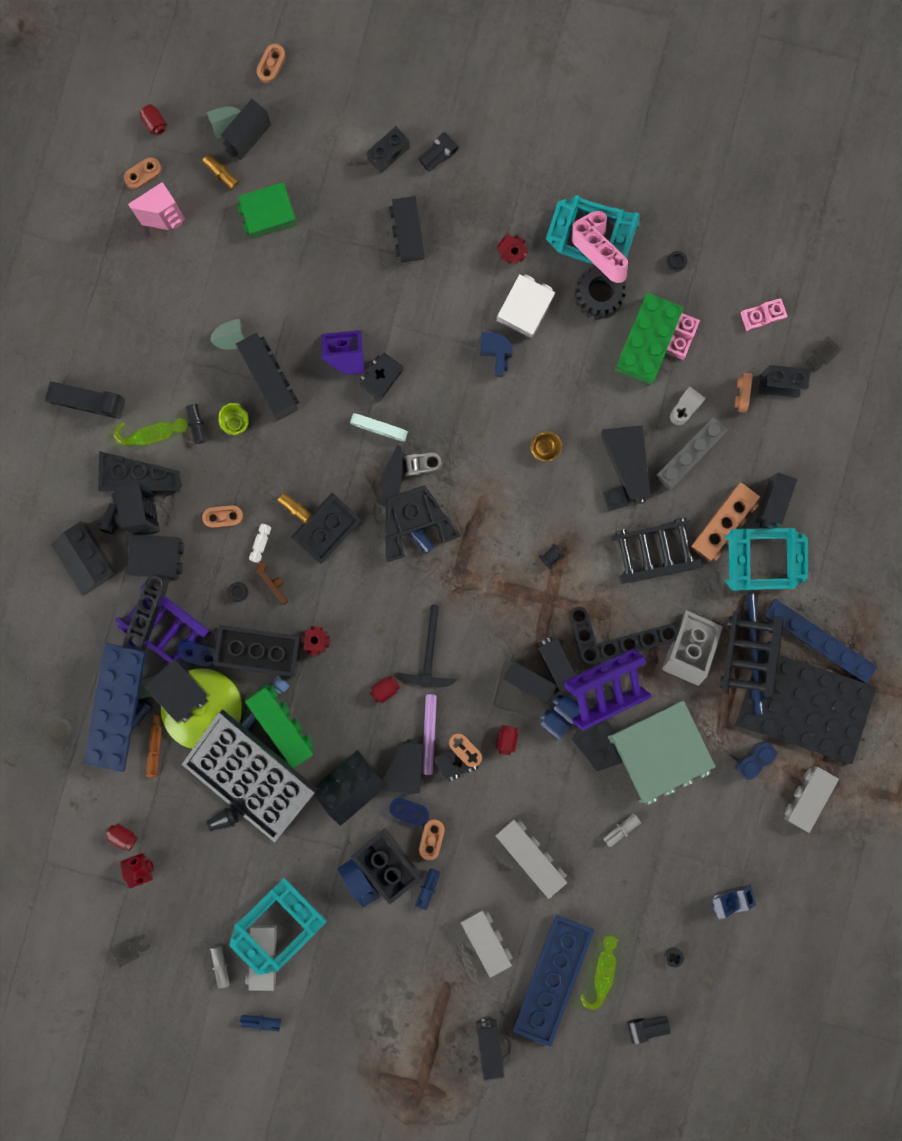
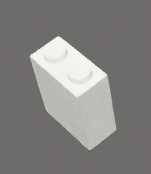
(526, 305)

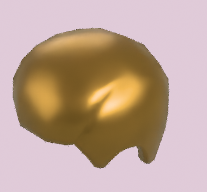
(546, 446)

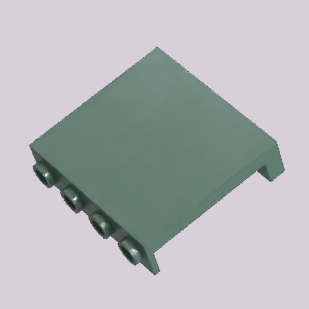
(663, 752)

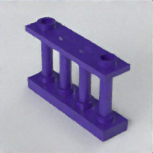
(180, 620)
(600, 675)

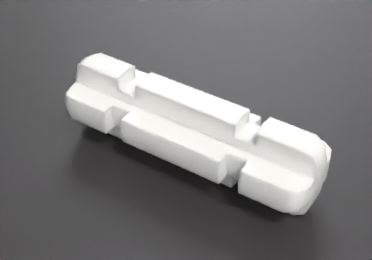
(260, 542)

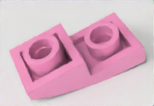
(763, 314)
(682, 336)

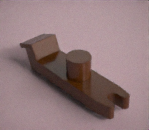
(274, 585)

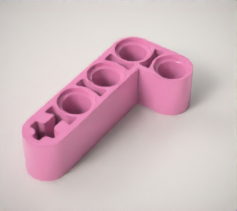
(590, 240)

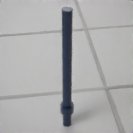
(756, 695)

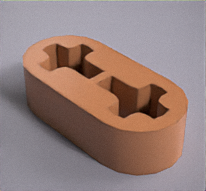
(461, 753)

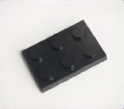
(326, 528)

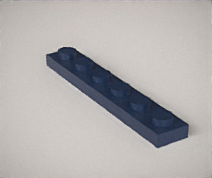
(821, 641)

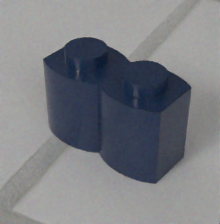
(560, 717)
(759, 756)

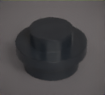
(677, 261)
(238, 592)

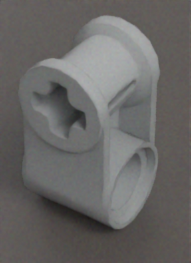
(687, 405)
(420, 464)

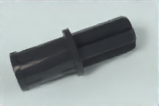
(196, 424)

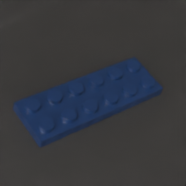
(114, 707)
(553, 980)

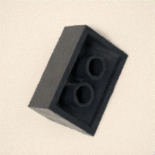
(83, 558)
(387, 866)

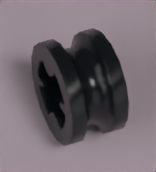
(671, 963)

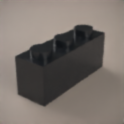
(407, 229)

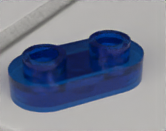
(197, 653)
(409, 811)

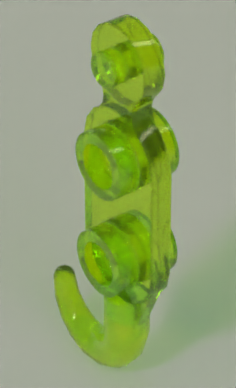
(152, 433)
(604, 973)

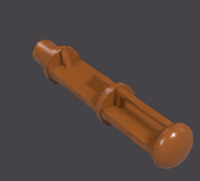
(154, 747)

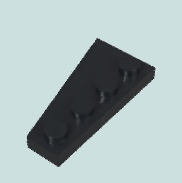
(120, 471)

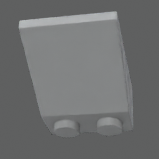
(693, 649)

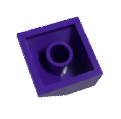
(344, 351)

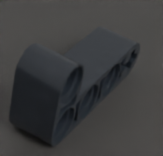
(81, 399)

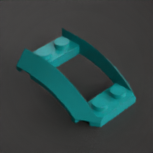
(564, 218)
(740, 559)
(297, 907)

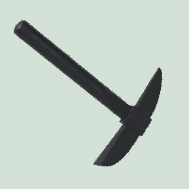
(426, 679)

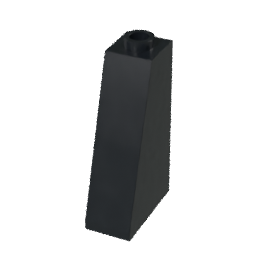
(628, 457)

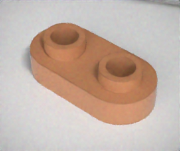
(270, 64)
(143, 175)
(742, 401)
(223, 516)
(431, 839)

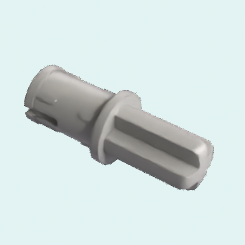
(621, 830)
(220, 967)

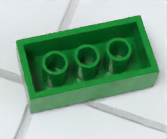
(649, 338)
(279, 725)

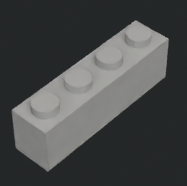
(530, 857)

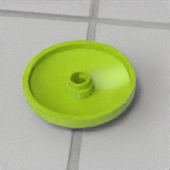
(222, 696)

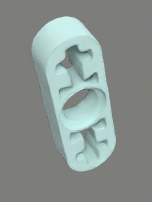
(379, 427)

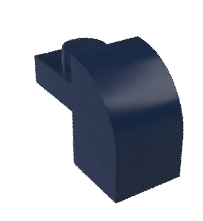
(496, 346)
(357, 883)
(733, 901)

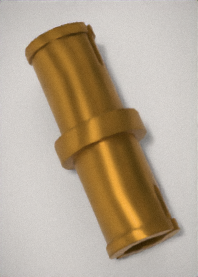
(220, 171)
(294, 507)

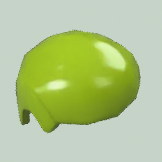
(233, 419)

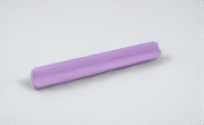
(429, 734)

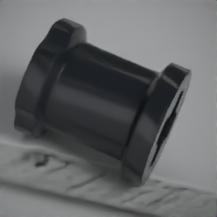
(551, 556)

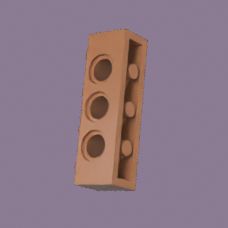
(740, 494)

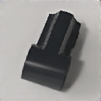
(442, 148)
(641, 1029)

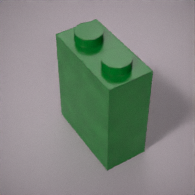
(266, 210)

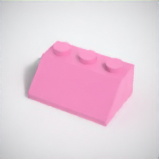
(157, 209)

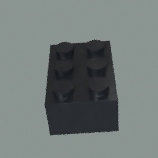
(349, 787)

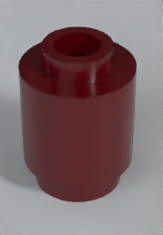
(153, 120)
(384, 689)
(507, 740)
(121, 837)

